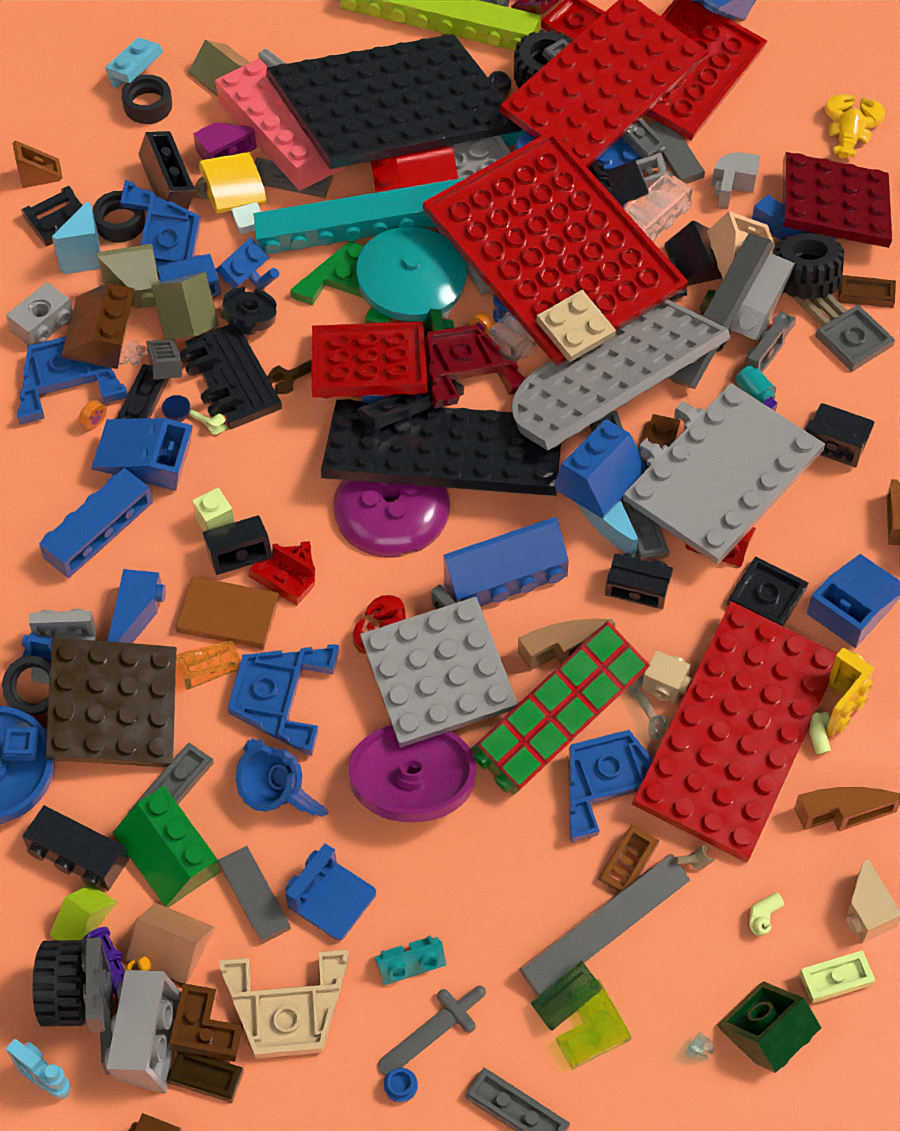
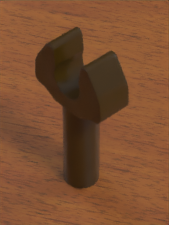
(288, 376)

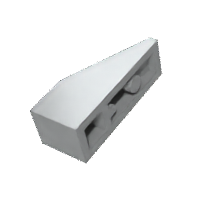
(762, 298)

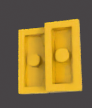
(232, 181)

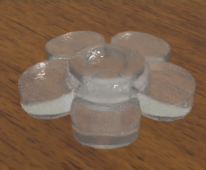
(132, 353)

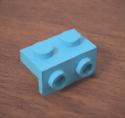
(132, 61)

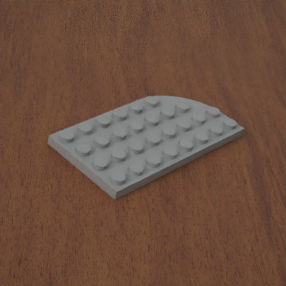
(573, 395)

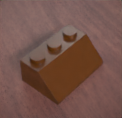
(99, 325)

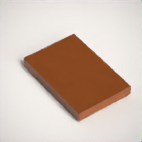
(228, 612)

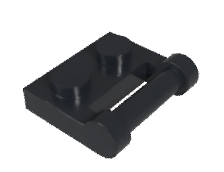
(51, 223)

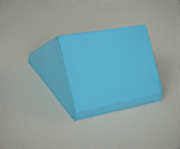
(78, 242)

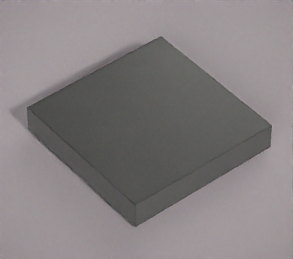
(855, 338)

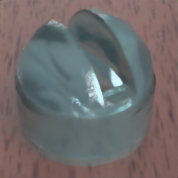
(698, 1046)

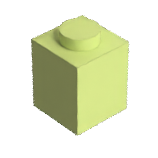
(212, 510)

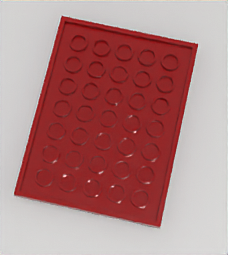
(548, 229)

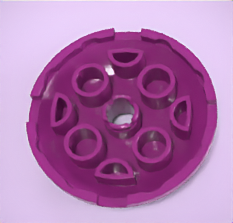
(390, 527)

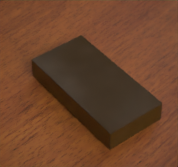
(206, 1076)

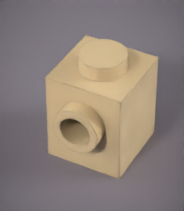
(667, 677)

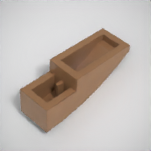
(556, 640)

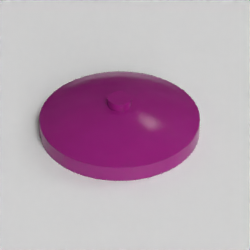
(413, 780)

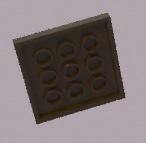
(111, 703)

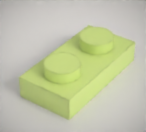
(837, 977)

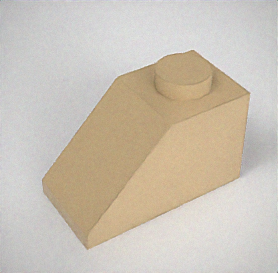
(871, 905)

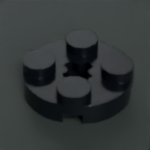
(249, 310)

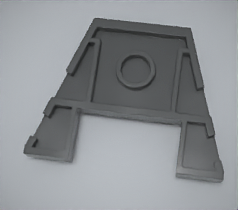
(98, 993)

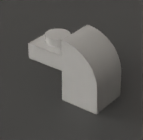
(734, 172)

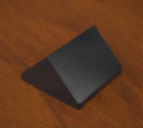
(693, 254)

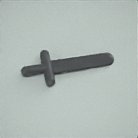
(453, 1013)

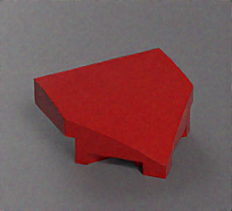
(288, 572)

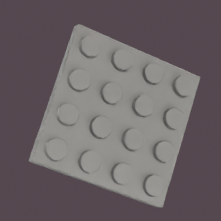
(438, 671)

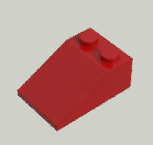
(414, 169)

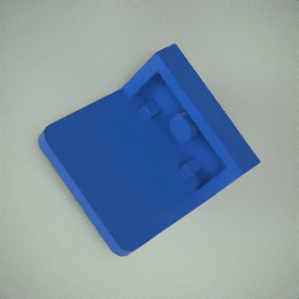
(328, 894)

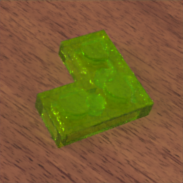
(597, 1035)

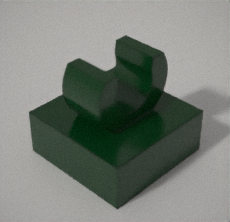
(434, 322)

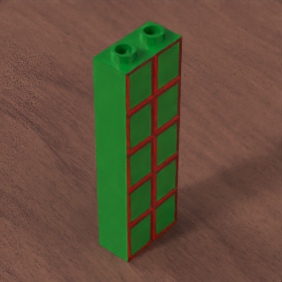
(559, 708)

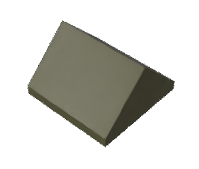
(214, 62)
(185, 306)

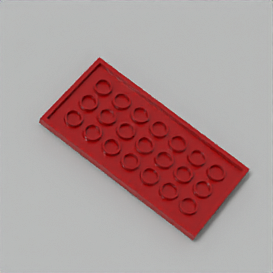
(604, 79)
(737, 732)

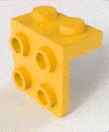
(852, 679)

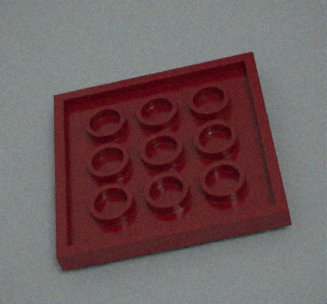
(836, 199)

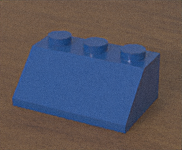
(601, 469)

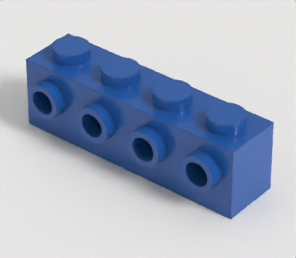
(95, 522)

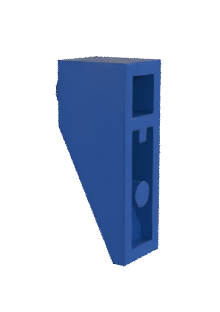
(135, 604)

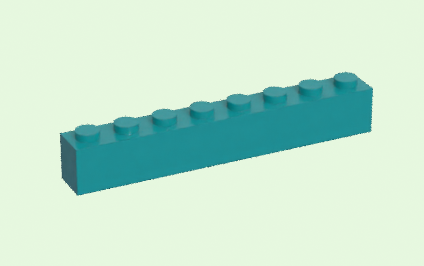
(345, 218)

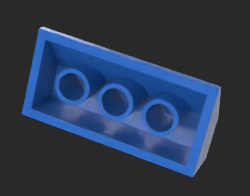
(507, 564)

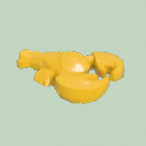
(851, 122)

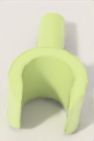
(214, 424)

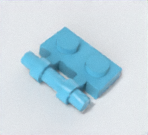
(31, 1065)

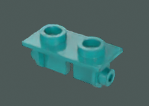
(422, 957)

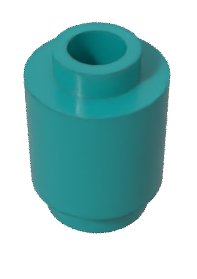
(755, 384)

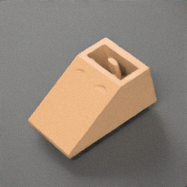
(730, 233)

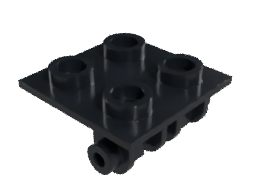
(622, 182)

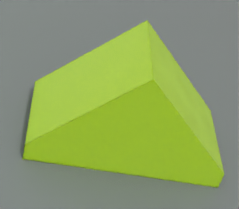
(81, 913)

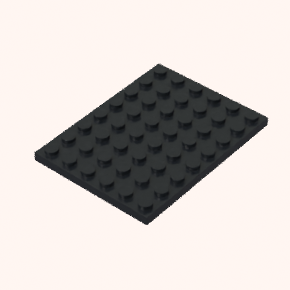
(391, 100)

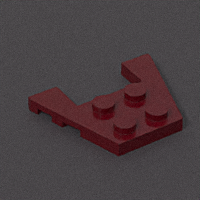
(465, 354)

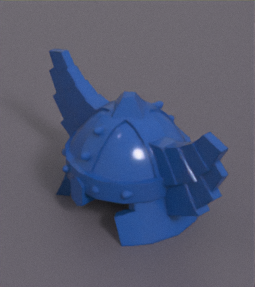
(272, 778)

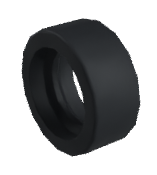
(147, 113)
(116, 232)
(10, 680)

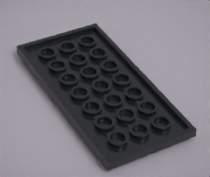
(440, 450)

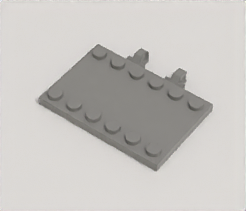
(721, 471)

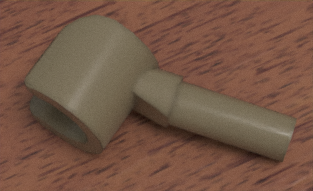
(697, 858)

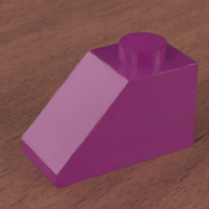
(224, 140)

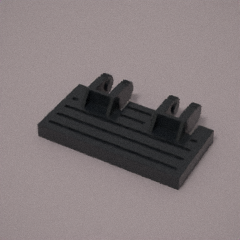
(232, 376)

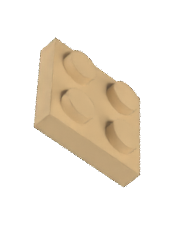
(575, 325)

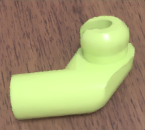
(760, 913)

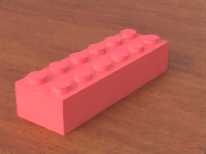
(256, 104)

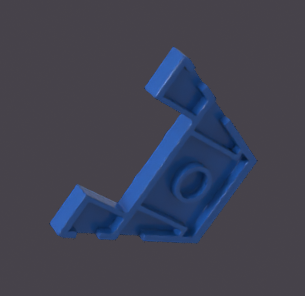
(167, 225)
(49, 372)
(267, 690)
(599, 772)

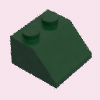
(770, 1025)

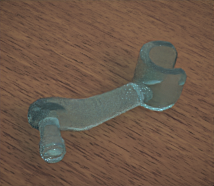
(655, 720)

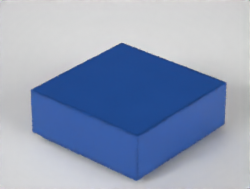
(20, 744)

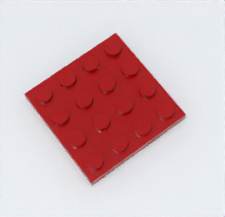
(368, 359)

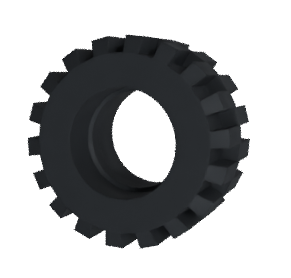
(529, 54)
(816, 266)
(59, 983)

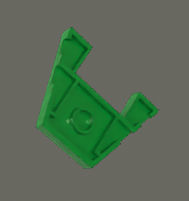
(339, 273)

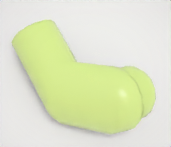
(817, 732)

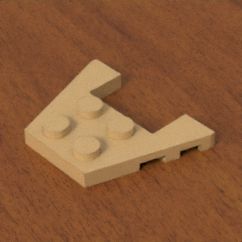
(286, 1018)

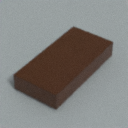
(867, 291)

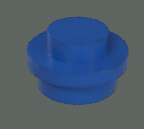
(400, 1085)

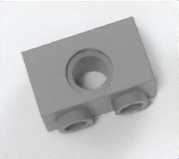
(40, 315)

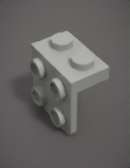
(63, 624)

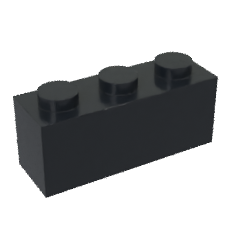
(166, 168)
(75, 848)

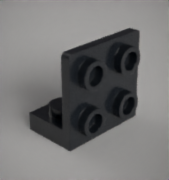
(842, 433)

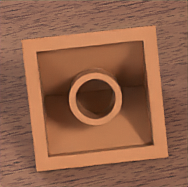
(169, 942)

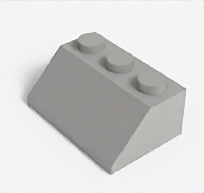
(143, 1030)

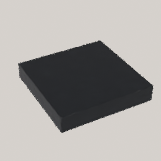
(769, 591)

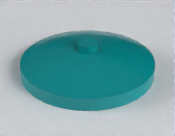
(410, 273)

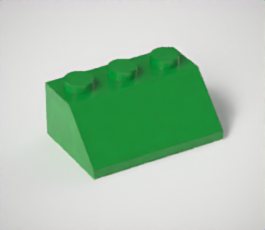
(166, 847)

